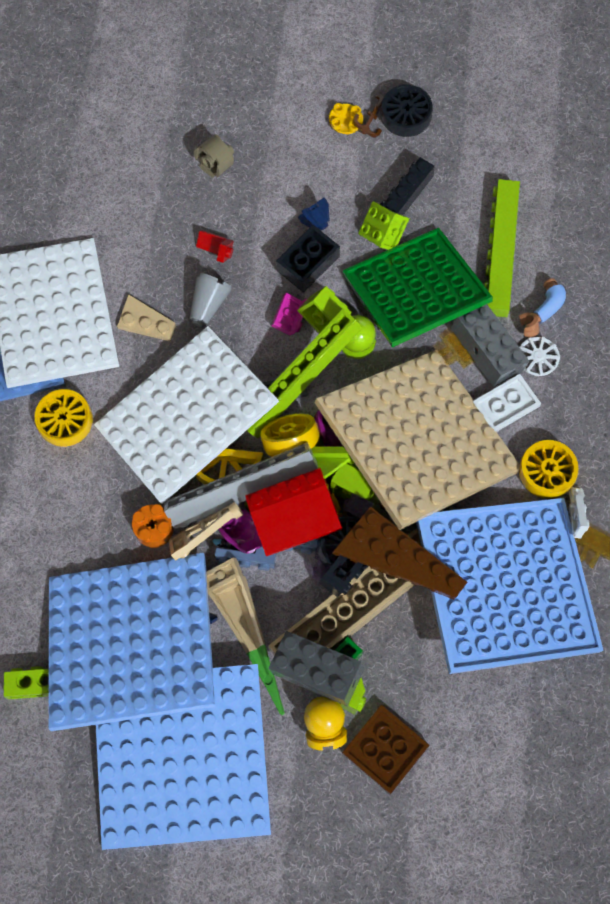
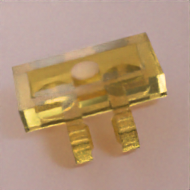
(459, 353)
(595, 542)

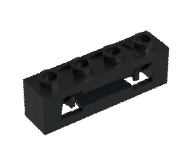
(335, 583)

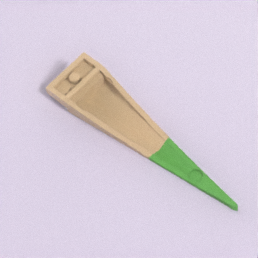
(233, 598)

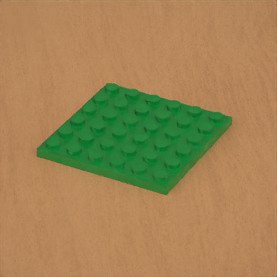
(416, 287)

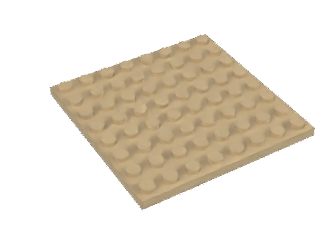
(417, 438)

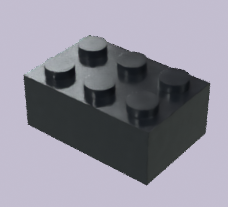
(308, 258)

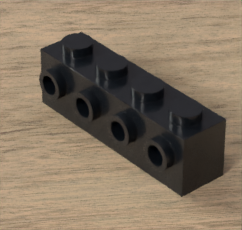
(409, 186)

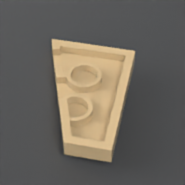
(145, 321)

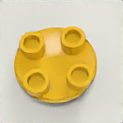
(342, 118)

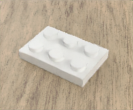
(507, 403)

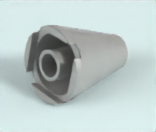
(207, 298)

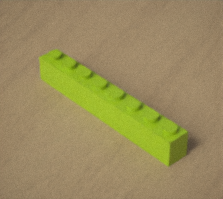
(503, 245)
(308, 366)

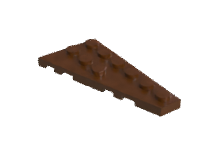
(392, 552)

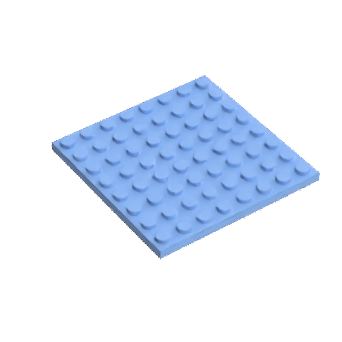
(522, 589)
(129, 642)
(187, 770)

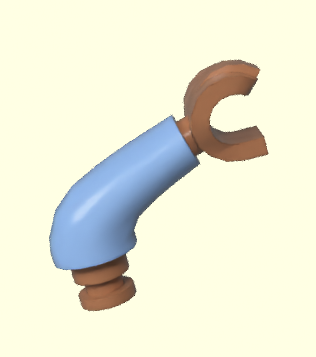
(554, 301)

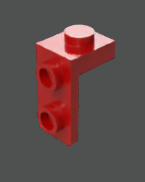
(216, 245)

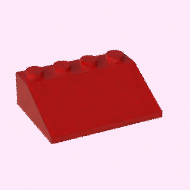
(293, 512)

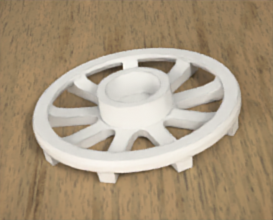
(539, 355)

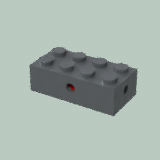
(490, 345)
(316, 668)

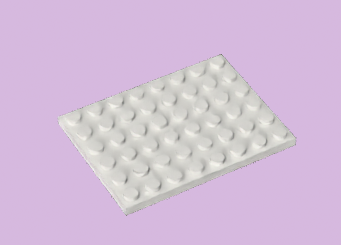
(54, 314)
(185, 414)

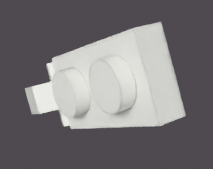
(577, 512)

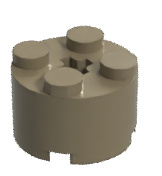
(214, 156)

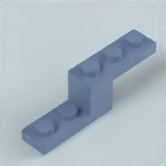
(259, 558)

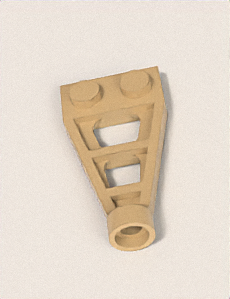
(182, 545)

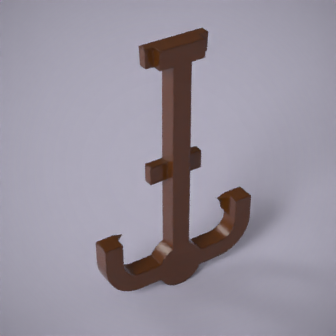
(365, 128)

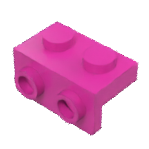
(287, 317)

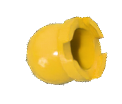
(324, 724)

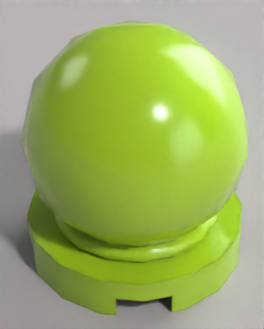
(363, 341)

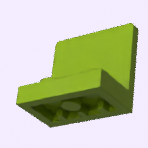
(383, 226)

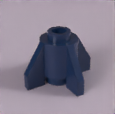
(316, 215)

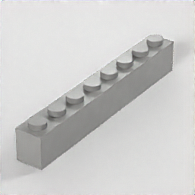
(232, 488)

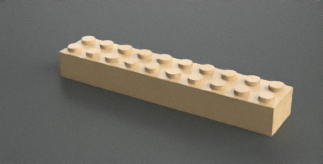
(345, 615)

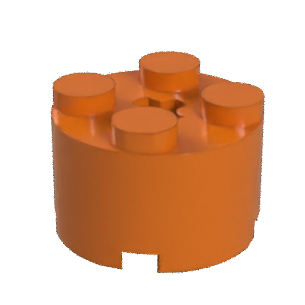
(142, 524)

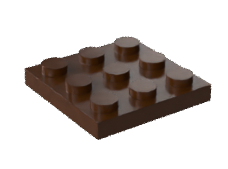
(385, 749)

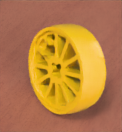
(53, 399)
(289, 433)
(554, 490)

